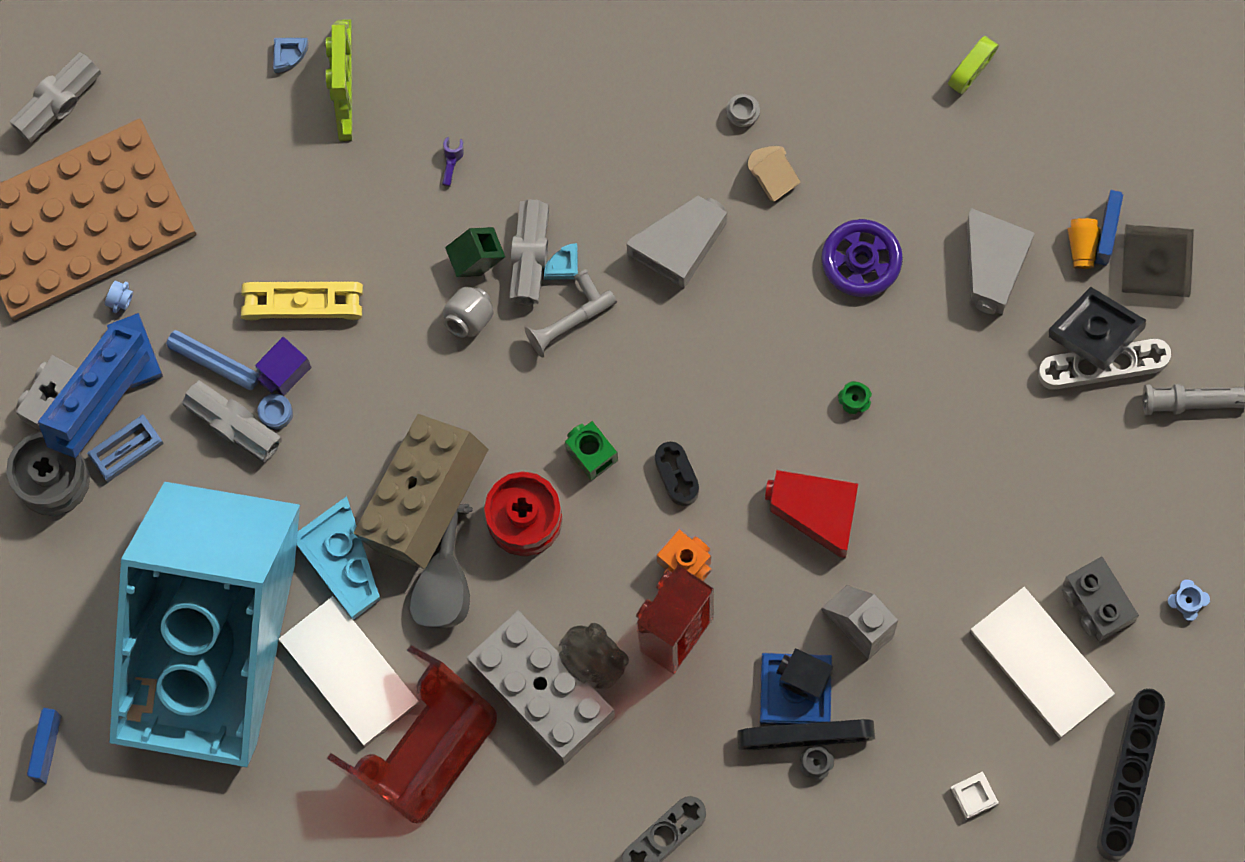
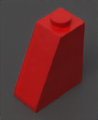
(815, 507)

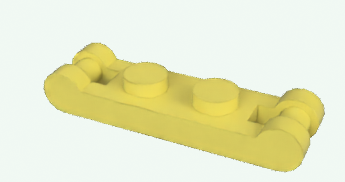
(301, 300)

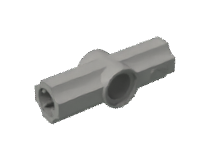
(55, 97)
(529, 252)
(231, 421)

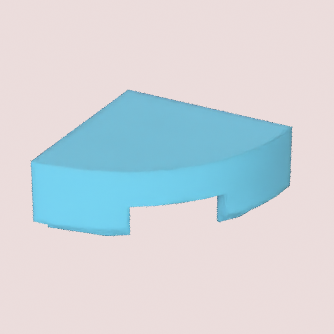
(563, 264)

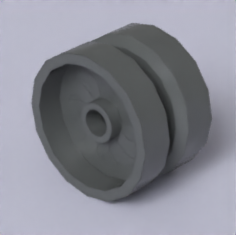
(37, 488)

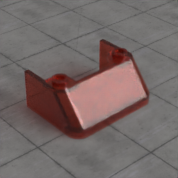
(433, 747)

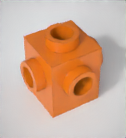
(683, 548)

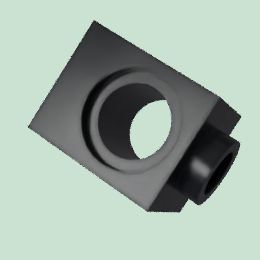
(804, 675)

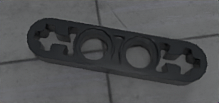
(806, 734)

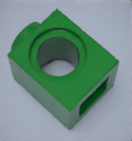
(598, 462)

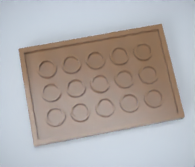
(85, 218)

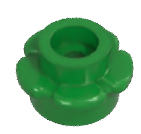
(858, 389)

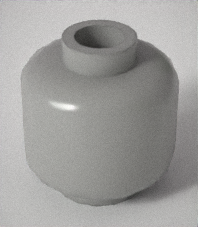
(468, 312)

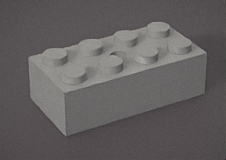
(563, 713)

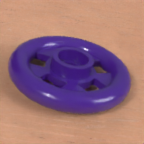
(850, 232)

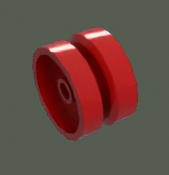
(517, 494)

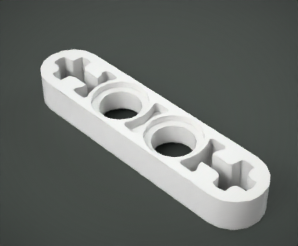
(1111, 372)

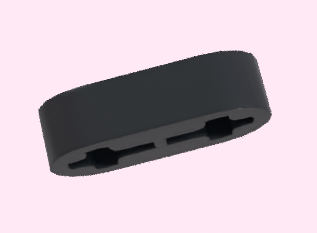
(684, 470)

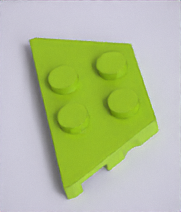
(340, 75)

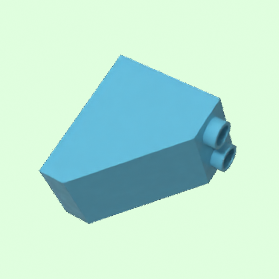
(204, 619)

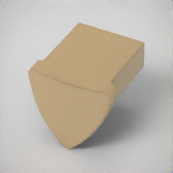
(773, 171)

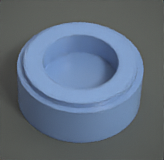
(275, 411)

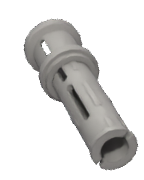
(1180, 398)

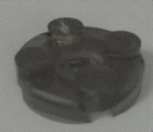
(607, 660)

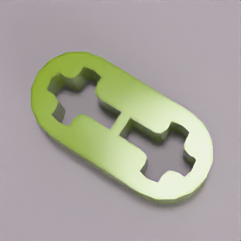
(973, 65)

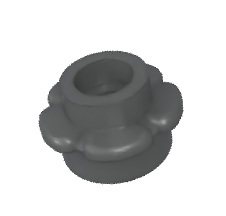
(816, 752)

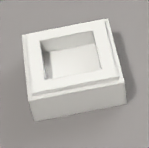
(974, 795)

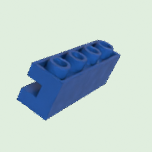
(93, 390)

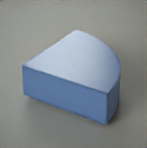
(288, 53)

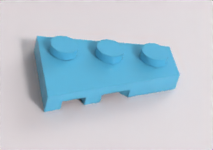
(340, 558)

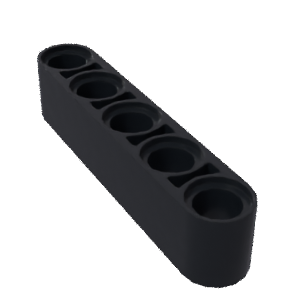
(1140, 760)

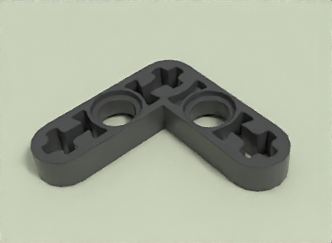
(645, 842)

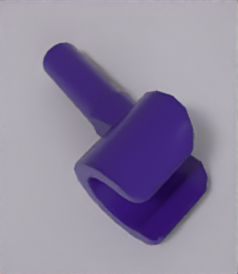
(451, 158)

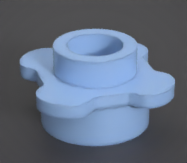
(1198, 597)

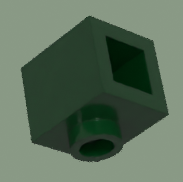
(475, 252)

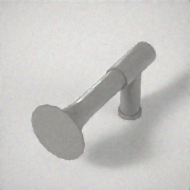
(597, 303)

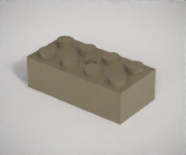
(421, 491)

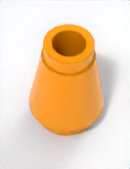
(1084, 240)

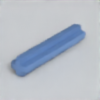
(212, 360)

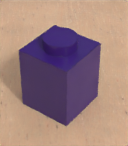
(282, 367)

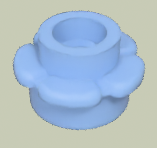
(119, 296)

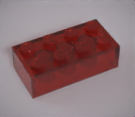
(675, 618)

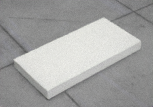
(1042, 662)
(349, 671)

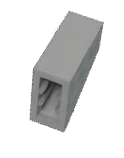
(680, 239)
(994, 259)
(862, 619)

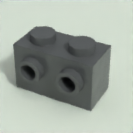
(1099, 600)

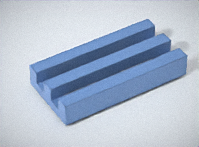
(132, 458)

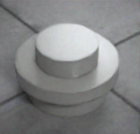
(743, 110)

